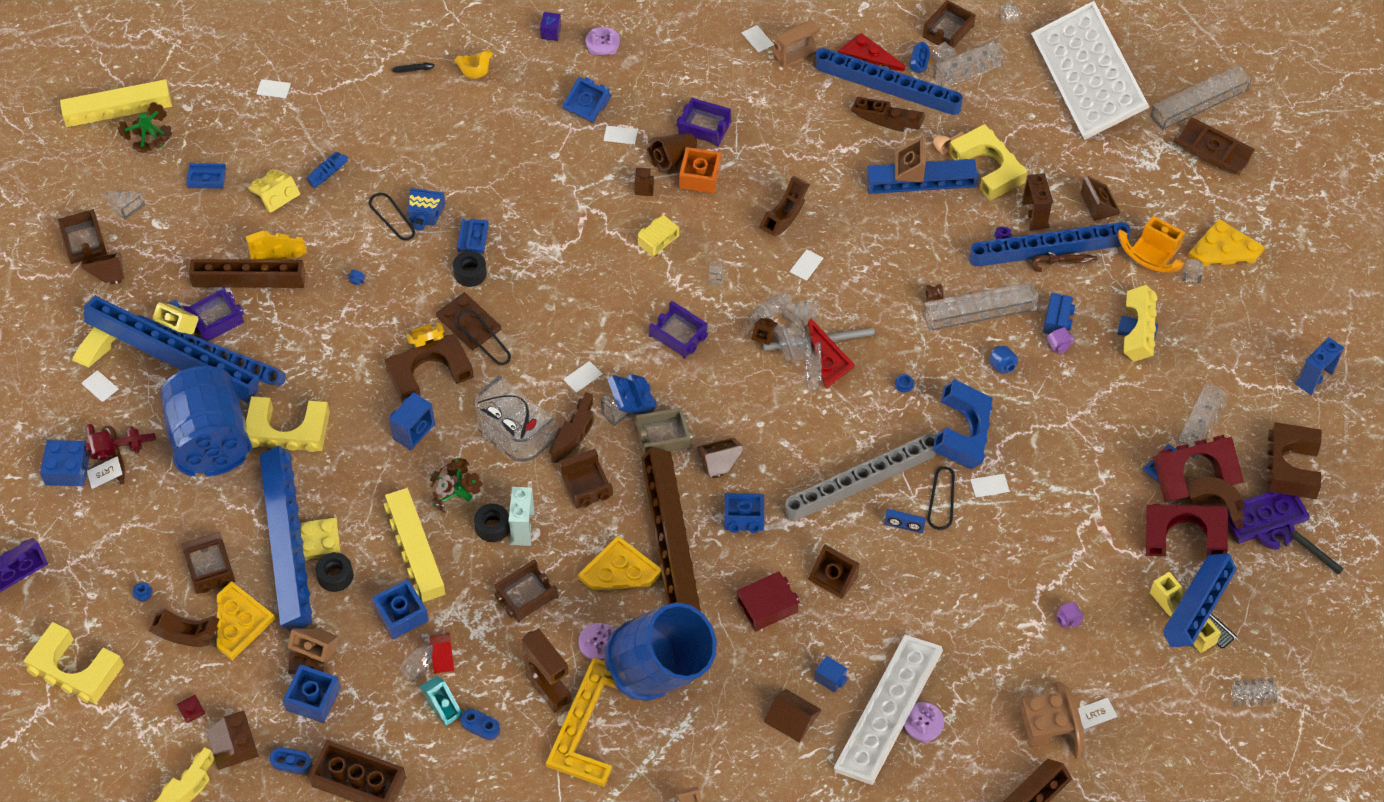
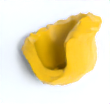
(474, 66)

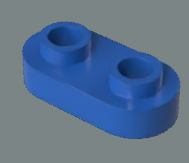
(920, 57)
(478, 724)
(292, 760)

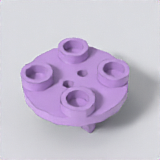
(603, 46)
(592, 648)
(918, 729)

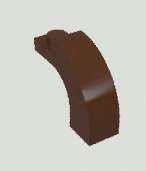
(781, 217)
(1217, 490)
(184, 631)

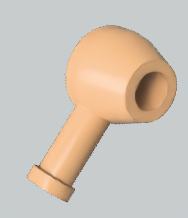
(942, 142)

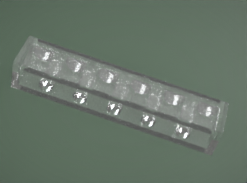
(1200, 97)
(980, 306)

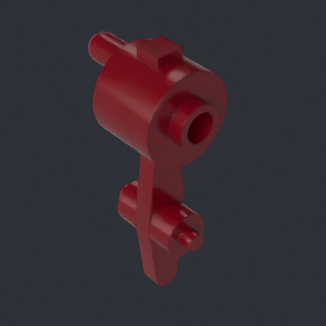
(102, 446)

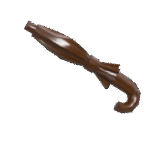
(1051, 258)
(111, 430)

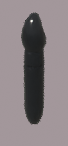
(413, 67)

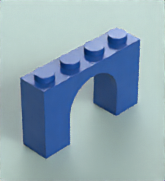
(977, 409)

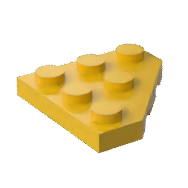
(1225, 246)
(274, 247)
(619, 568)
(240, 620)

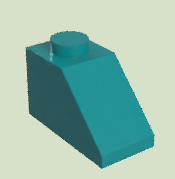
(441, 700)

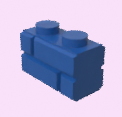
(1058, 313)

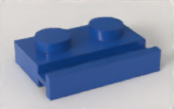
(206, 175)
(473, 235)

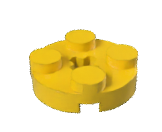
(425, 333)

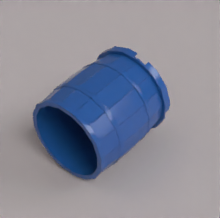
(204, 421)
(660, 651)

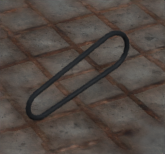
(378, 194)
(459, 325)
(932, 498)

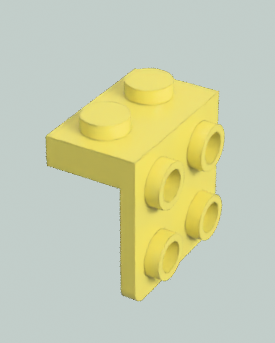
(275, 189)

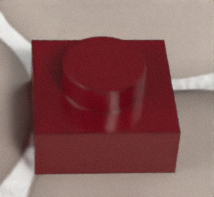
(191, 709)

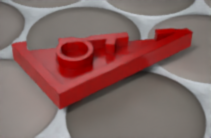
(866, 50)
(833, 360)

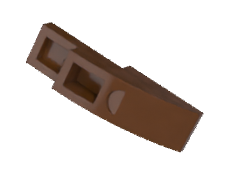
(883, 114)
(575, 431)

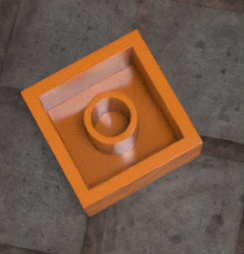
(700, 170)

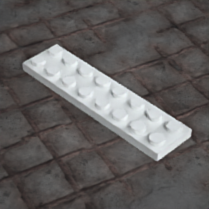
(888, 709)

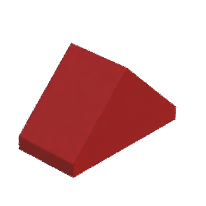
(442, 653)

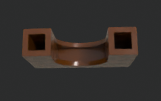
(446, 350)
(1284, 477)
(545, 669)

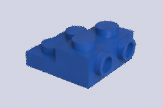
(587, 99)
(632, 394)
(744, 512)

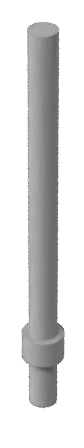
(834, 337)

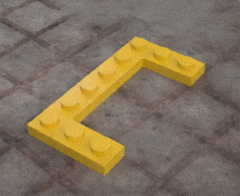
(563, 752)

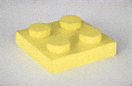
(320, 538)

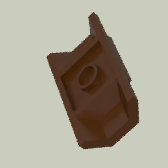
(1215, 146)

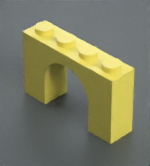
(984, 142)
(307, 436)
(87, 684)

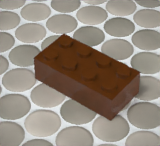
(356, 775)

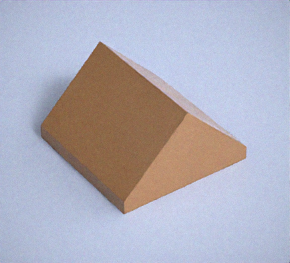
(911, 161)

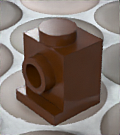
(644, 182)
(767, 327)

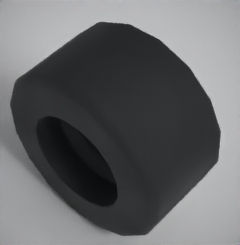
(469, 259)
(489, 512)
(332, 561)

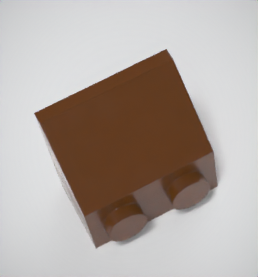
(232, 740)

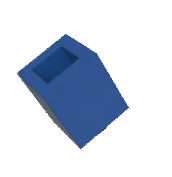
(831, 674)

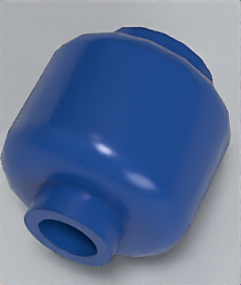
(1003, 359)

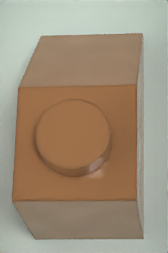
(313, 643)

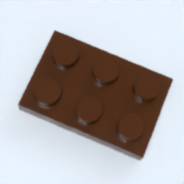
(468, 320)

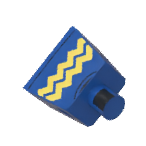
(425, 207)

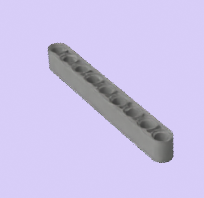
(856, 483)

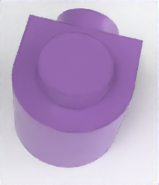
(1060, 340)
(1069, 615)

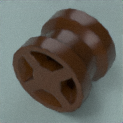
(934, 293)

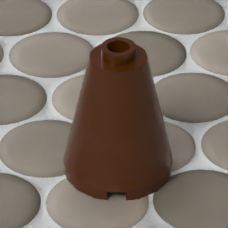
(669, 150)

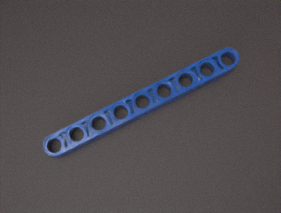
(888, 81)
(1056, 242)
(250, 364)

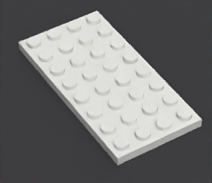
(1090, 70)

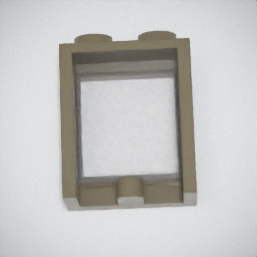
(664, 430)

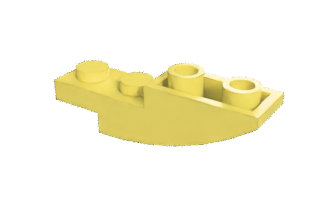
(191, 781)

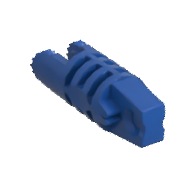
(326, 169)

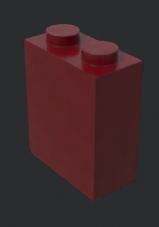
(768, 601)

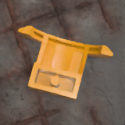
(1155, 246)

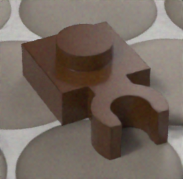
(297, 659)

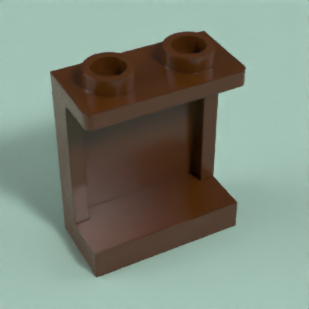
(585, 479)

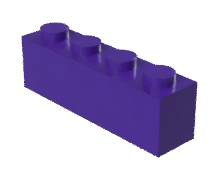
(20, 563)

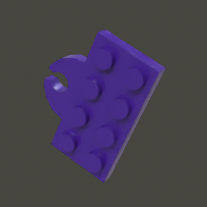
(1269, 516)

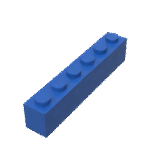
(937, 176)
(1199, 600)

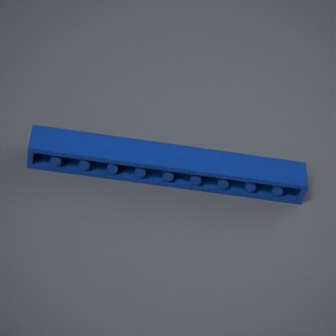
(163, 344)
(285, 539)

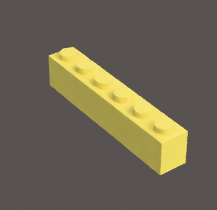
(114, 103)
(415, 545)

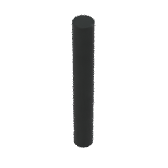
(1317, 552)

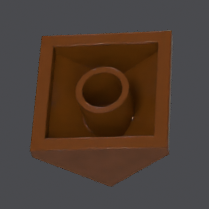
(1098, 199)
(834, 571)
(791, 715)

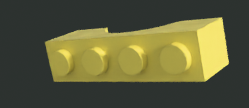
(1140, 341)
(1168, 594)

